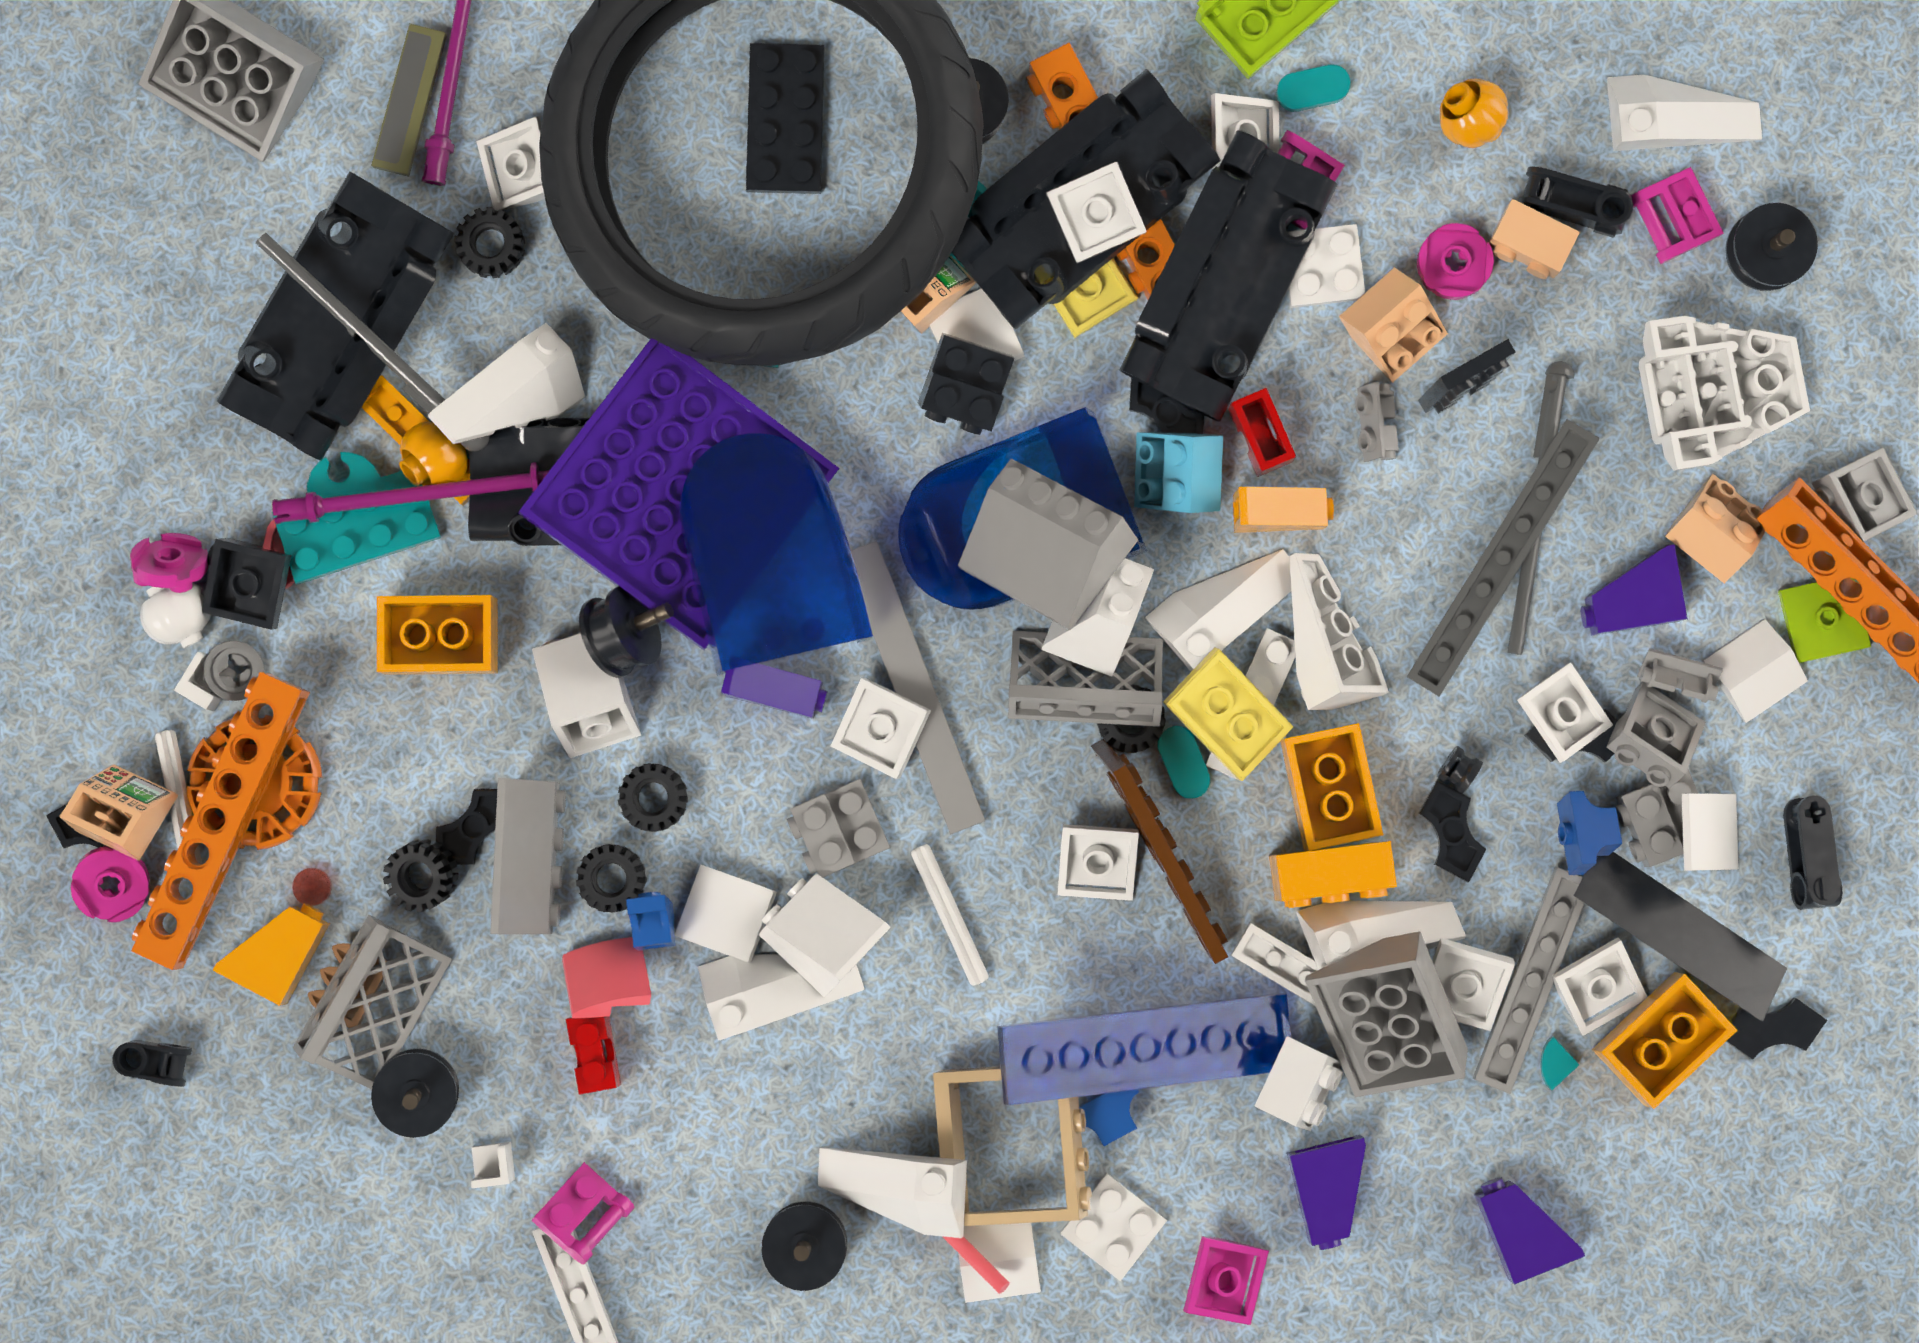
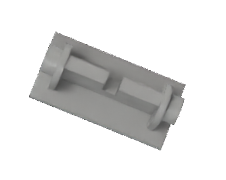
(1374, 405)
(1674, 672)

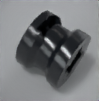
(1462, 772)

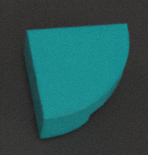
(1555, 1063)

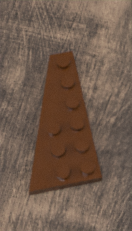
(1160, 844)

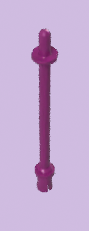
(439, 144)
(314, 506)

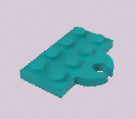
(355, 535)

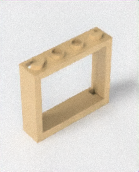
(1074, 1156)

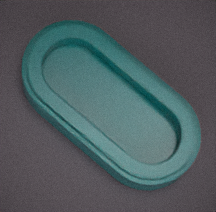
(1313, 88)
(1183, 762)

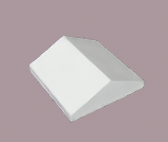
(1242, 114)
(516, 162)
(1757, 670)
(1565, 712)
(1099, 859)
(1598, 983)
(1010, 1251)

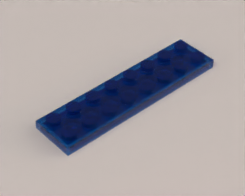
(1141, 1048)

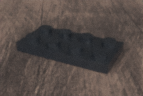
(785, 118)
(1467, 378)

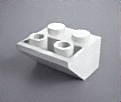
(1299, 1085)

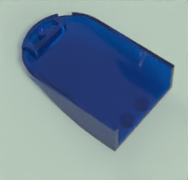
(950, 497)
(768, 553)

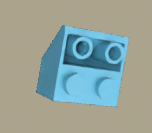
(1178, 472)

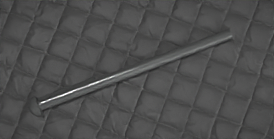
(416, 386)
(1548, 428)

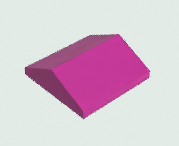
(1222, 1280)

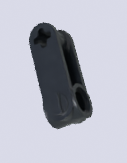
(1576, 200)
(1812, 854)

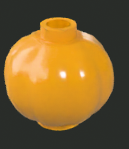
(1473, 113)
(431, 456)

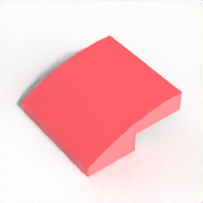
(605, 977)

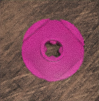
(1469, 246)
(169, 563)
(102, 903)

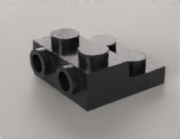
(965, 384)
(245, 583)

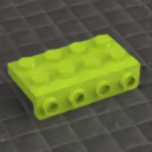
(1258, 29)

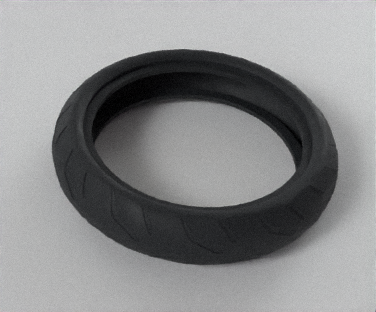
(784, 327)

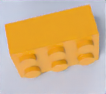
(437, 634)
(1331, 787)
(1333, 873)
(1664, 1039)

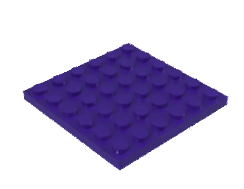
(624, 473)

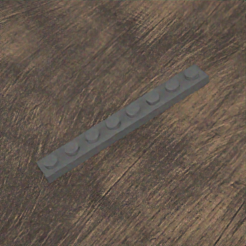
(1503, 557)

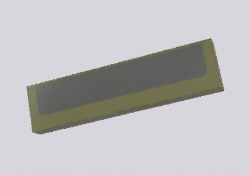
(409, 100)

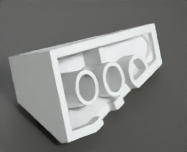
(1665, 113)
(522, 385)
(1221, 607)
(1327, 654)
(1348, 926)
(761, 992)
(905, 1188)

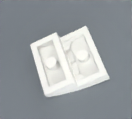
(980, 322)
(1710, 832)
(725, 913)

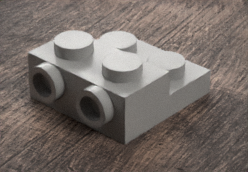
(1866, 495)
(1656, 736)
(1655, 820)
(838, 829)

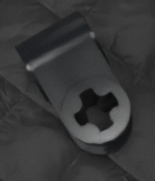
(160, 1062)

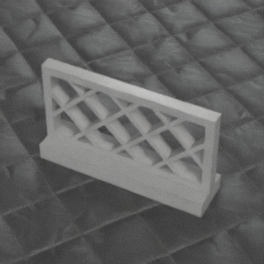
(1085, 701)
(344, 988)

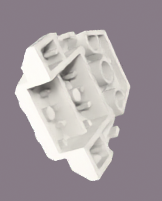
(1717, 387)

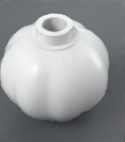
(174, 616)

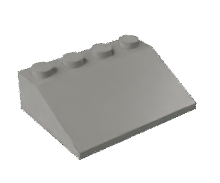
(230, 72)
(1045, 544)
(526, 857)
(1389, 1017)

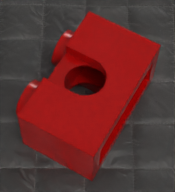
(1251, 418)
(592, 1069)

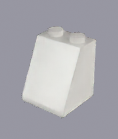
(1106, 623)
(582, 700)
(821, 932)

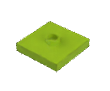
(1819, 624)

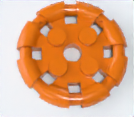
(278, 793)

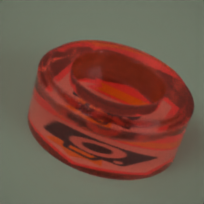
(312, 886)

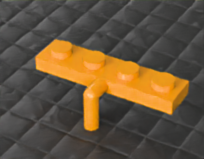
(397, 415)

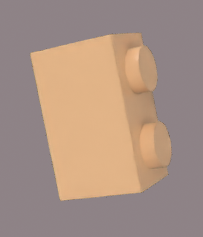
(1532, 240)

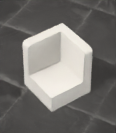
(195, 688)
(492, 1165)

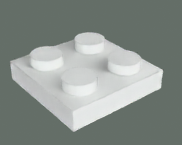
(1096, 212)
(1329, 269)
(880, 728)
(1472, 981)
(1115, 1228)

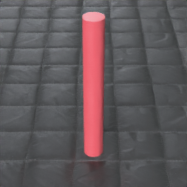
(979, 1263)

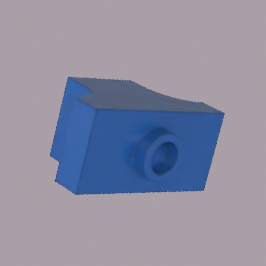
(1586, 831)
(651, 921)
(1109, 1114)

